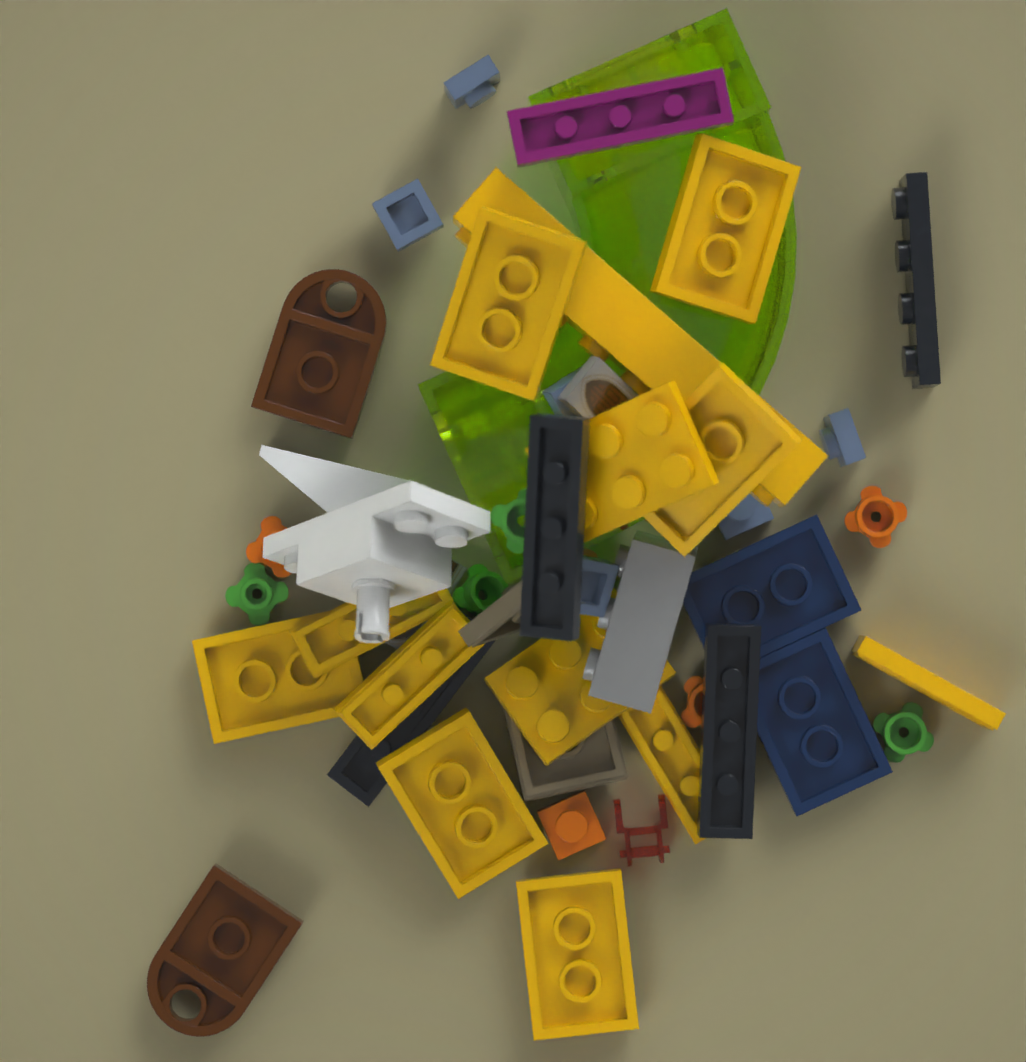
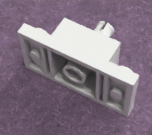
(379, 550)

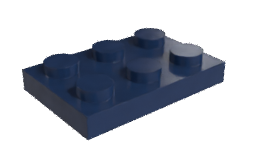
(781, 582)
(815, 724)

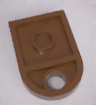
(323, 357)
(220, 952)

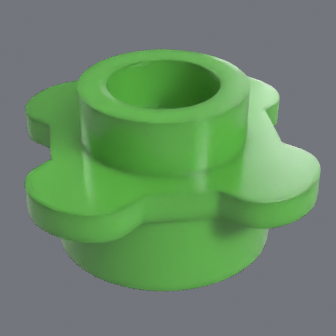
(506, 518)
(479, 580)
(272, 593)
(917, 738)

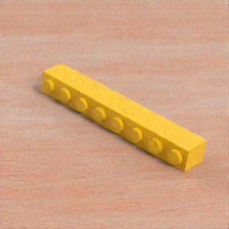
(632, 330)

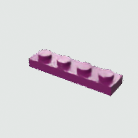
(620, 117)

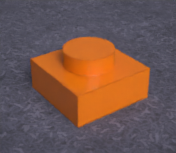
(571, 825)

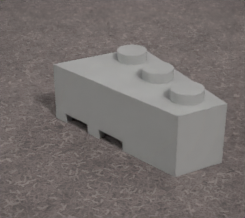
(639, 622)

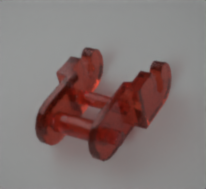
(643, 851)

